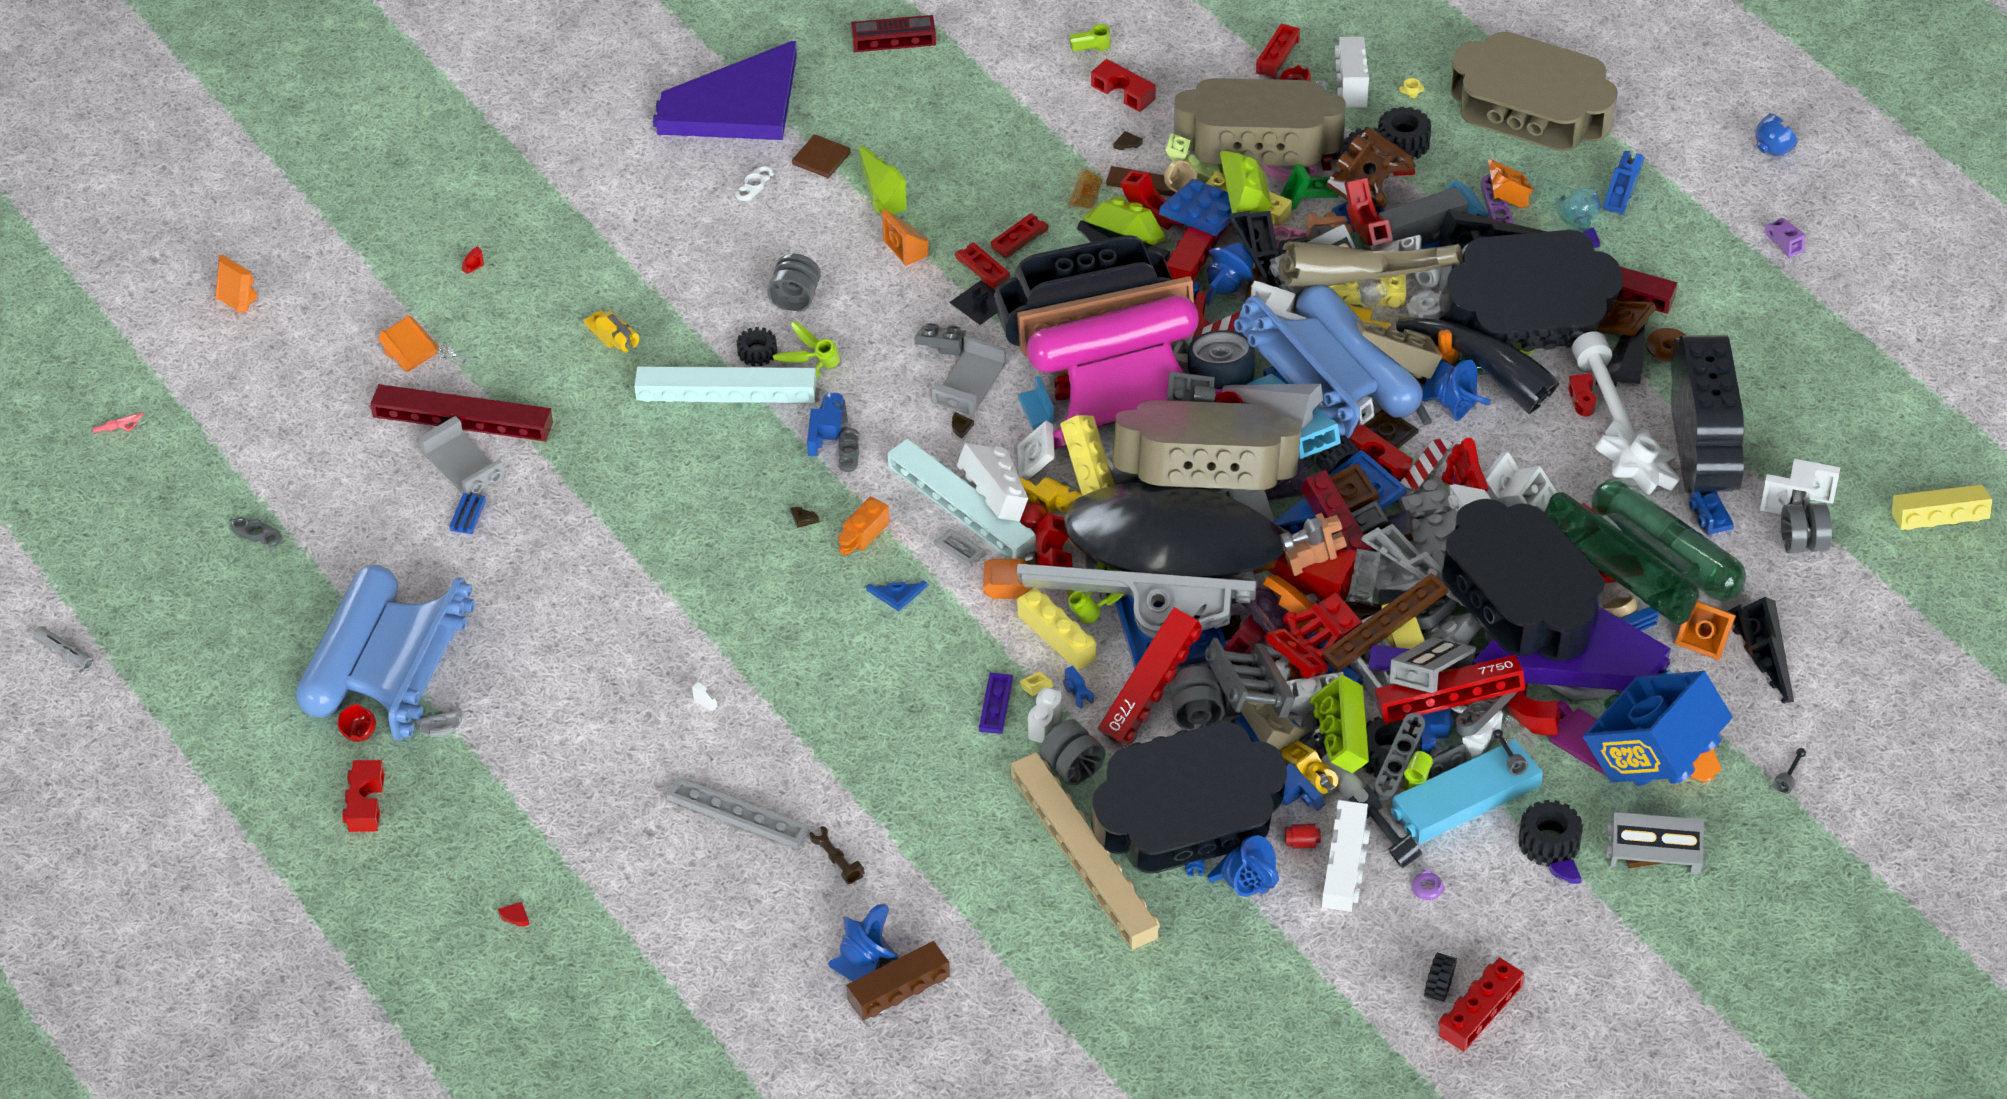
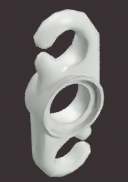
(754, 176)

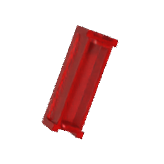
(1277, 50)

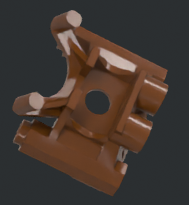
(1373, 149)

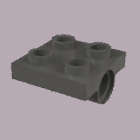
(948, 339)
(1190, 388)

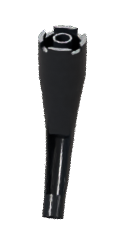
(1509, 368)

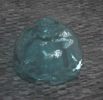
(1579, 208)

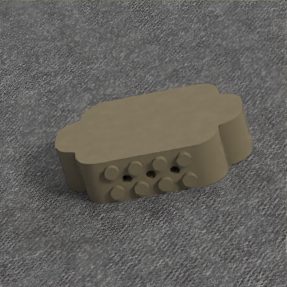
(1533, 91)
(1261, 120)
(1206, 444)

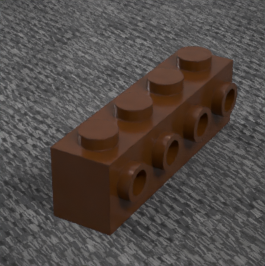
(898, 980)

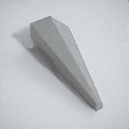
(1284, 400)
(1397, 548)

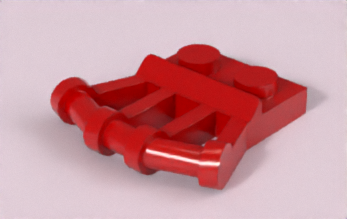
(1465, 465)
(1331, 614)

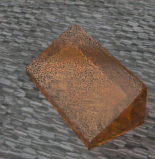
(1085, 190)

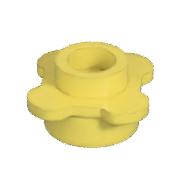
(1411, 87)

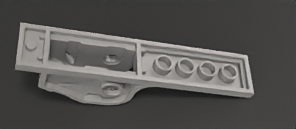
(1193, 595)

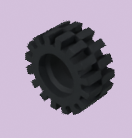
(756, 355)
(1336, 455)
(1440, 977)

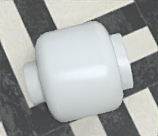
(1429, 278)

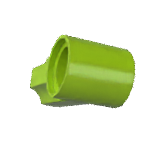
(1096, 38)
(1417, 769)

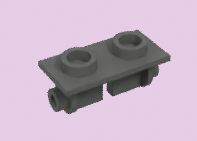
(1447, 760)

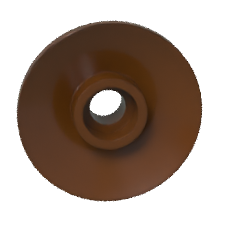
(1661, 342)

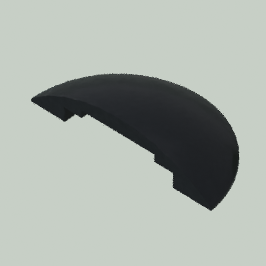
(1171, 531)

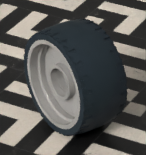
(1222, 356)

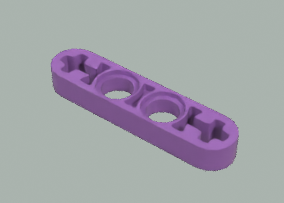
(1495, 207)

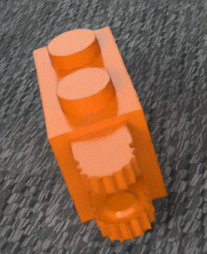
(863, 526)

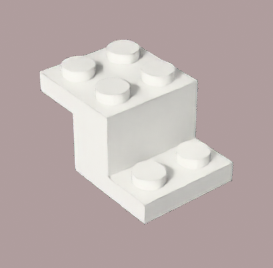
(1278, 300)
(1806, 482)
(1516, 485)

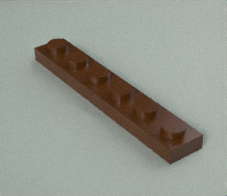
(1385, 622)

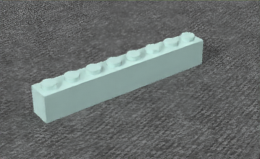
(726, 384)
(960, 500)

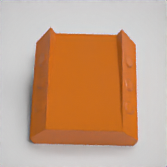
(1509, 184)
(234, 285)
(408, 343)
(1001, 579)

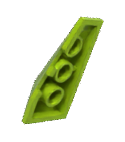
(884, 183)

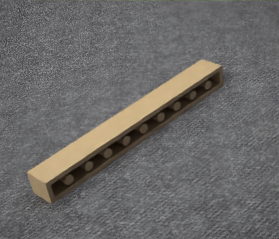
(1084, 851)

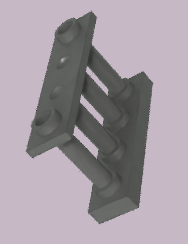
(1261, 666)

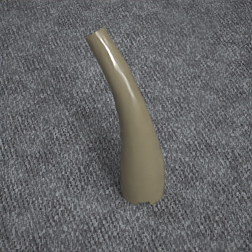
(1331, 265)

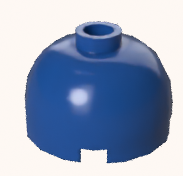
(1774, 137)

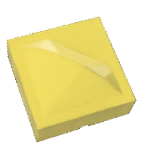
(1035, 683)

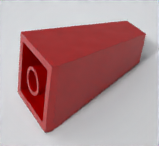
(1321, 578)

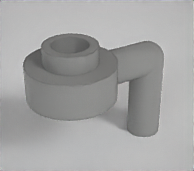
(1282, 664)

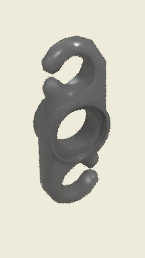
(845, 442)
(266, 532)

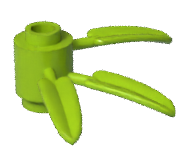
(824, 350)
(1085, 607)

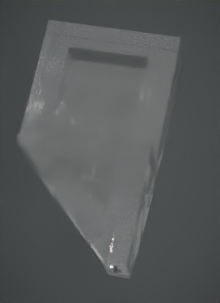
(1517, 731)

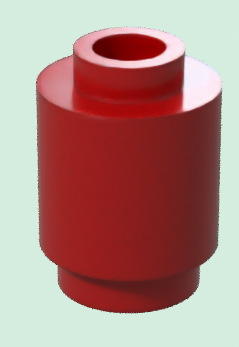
(1302, 836)

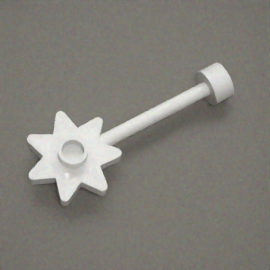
(1634, 455)

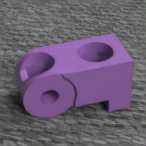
(1786, 236)

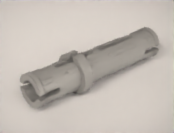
(70, 652)

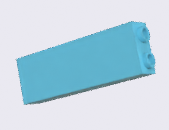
(1318, 434)
(1463, 793)

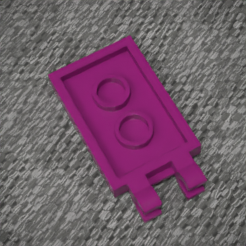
(1570, 734)

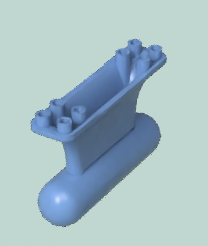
(1330, 353)
(382, 648)

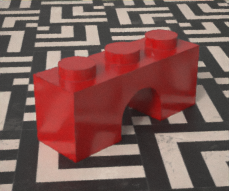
(1137, 90)
(1381, 451)
(1050, 542)
(362, 812)

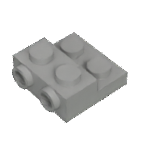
(1426, 500)
(1455, 629)

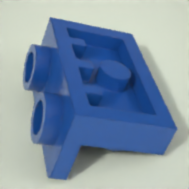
(1710, 512)

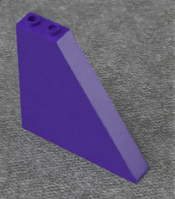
(733, 102)
(1611, 662)

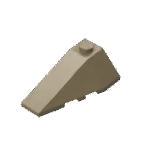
(1410, 349)

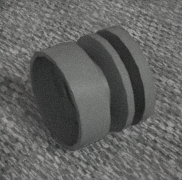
(794, 282)

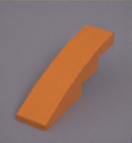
(1290, 598)

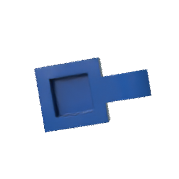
(1076, 684)

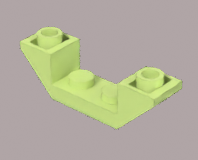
(1177, 149)

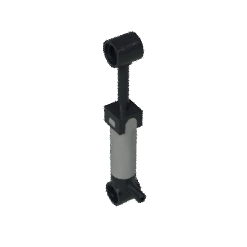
(1355, 790)

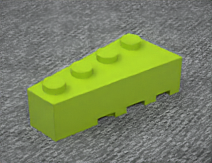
(1343, 722)

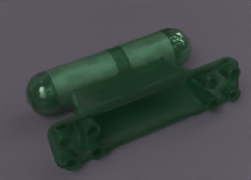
(1647, 549)

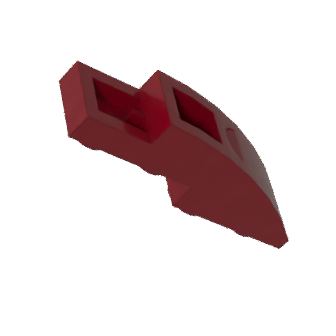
(1245, 638)

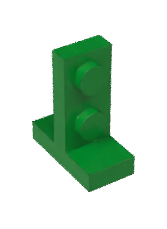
(1303, 186)

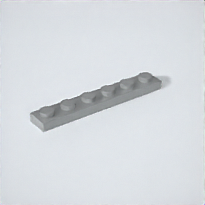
(738, 812)

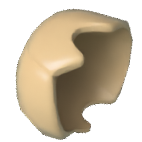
(1179, 174)
(1621, 606)

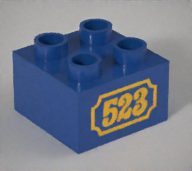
(1658, 728)

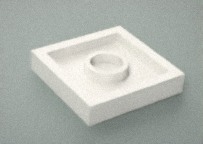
(1036, 451)

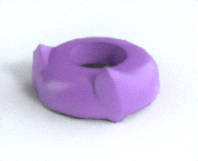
(1427, 894)

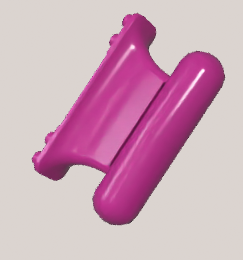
(1115, 356)

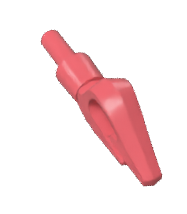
(120, 423)

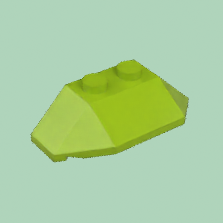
(1245, 183)
(1126, 219)

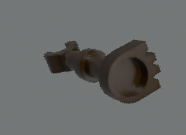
(850, 872)

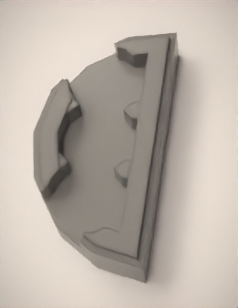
(439, 724)

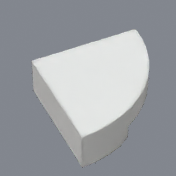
(702, 697)

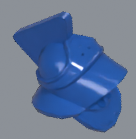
(1228, 270)
(1454, 388)
(1248, 867)
(863, 945)

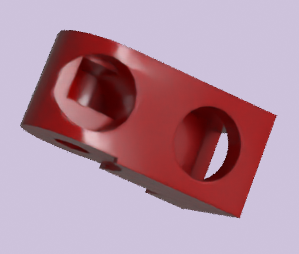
(1581, 394)

